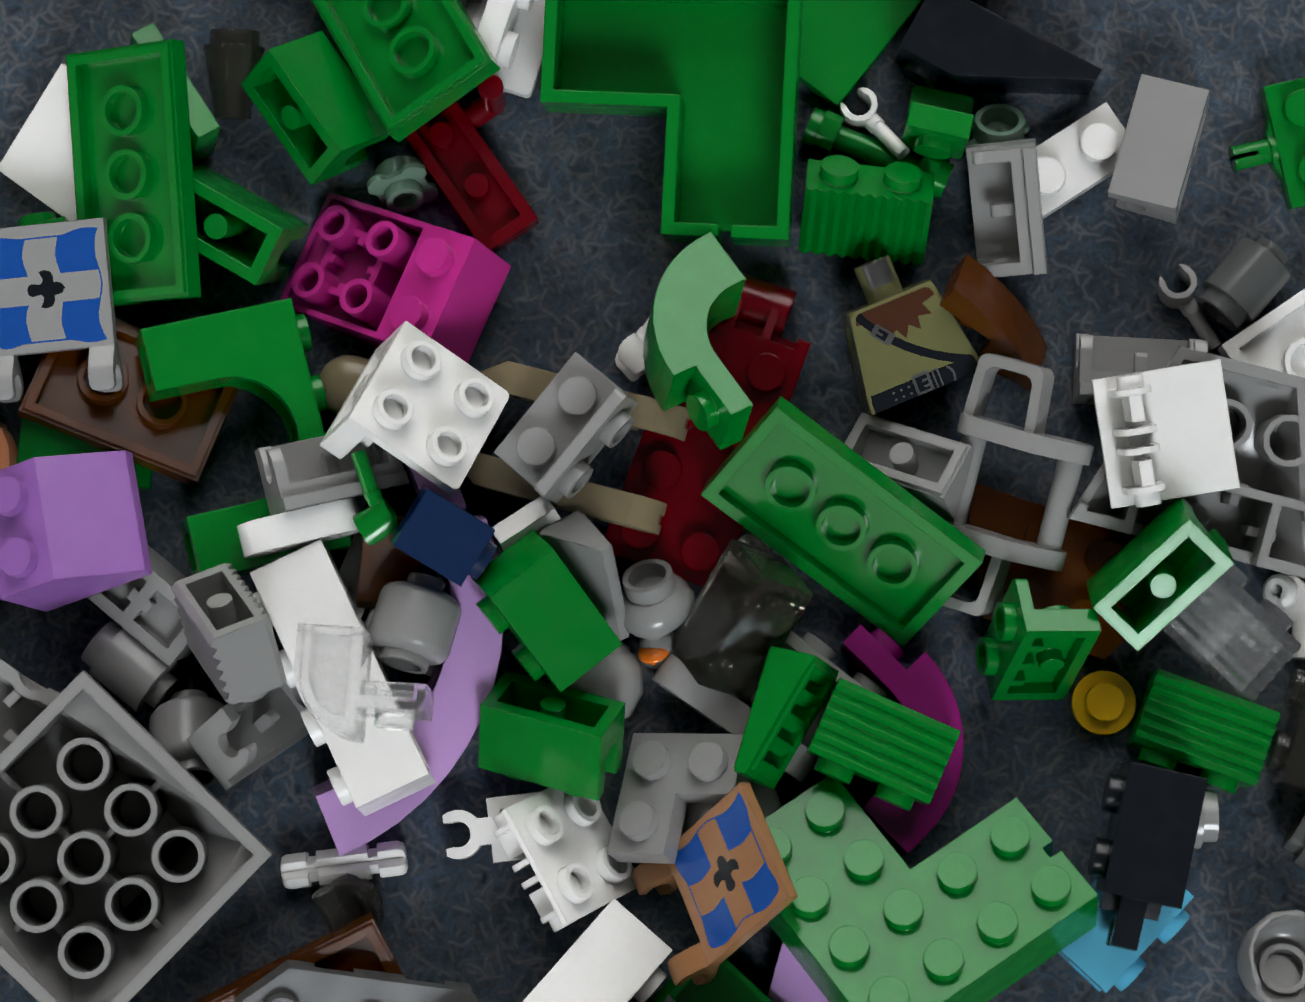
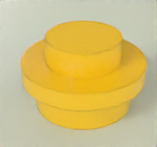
(1103, 702)

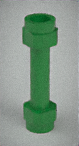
(827, 132)

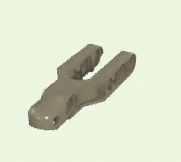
(495, 475)

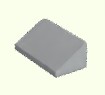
(918, 461)
(592, 565)

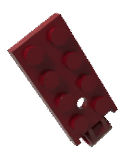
(676, 471)

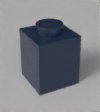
(444, 537)

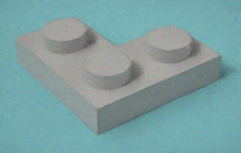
(658, 784)

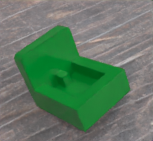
(938, 123)

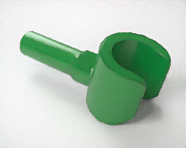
(379, 517)

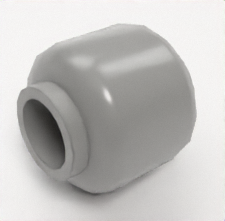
(414, 623)
(177, 720)

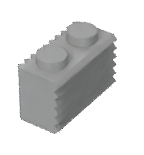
(229, 634)

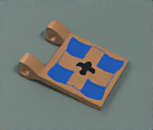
(727, 880)

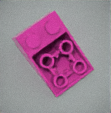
(379, 268)

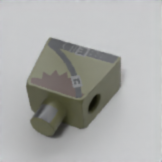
(902, 339)

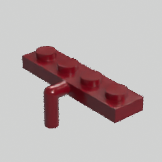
(469, 170)

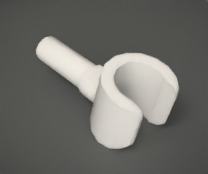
(874, 123)
(630, 354)

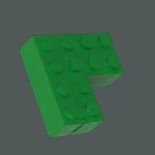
(721, 79)
(927, 933)

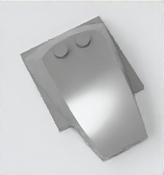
(102, 845)

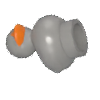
(654, 607)

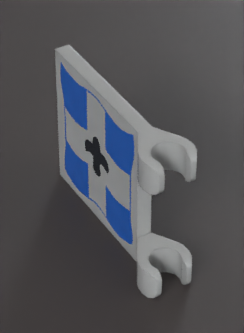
(57, 300)

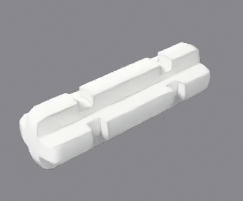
(301, 870)

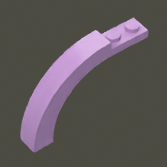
(458, 691)

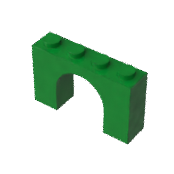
(253, 351)

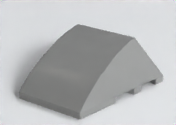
(1267, 513)

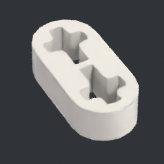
(298, 528)

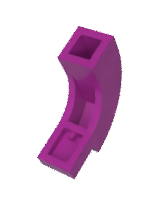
(924, 691)

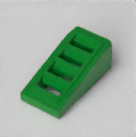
(782, 711)

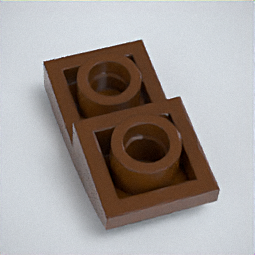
(991, 309)

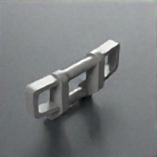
(1071, 457)

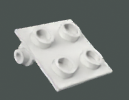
(1165, 434)
(567, 850)

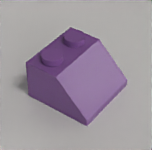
(70, 528)

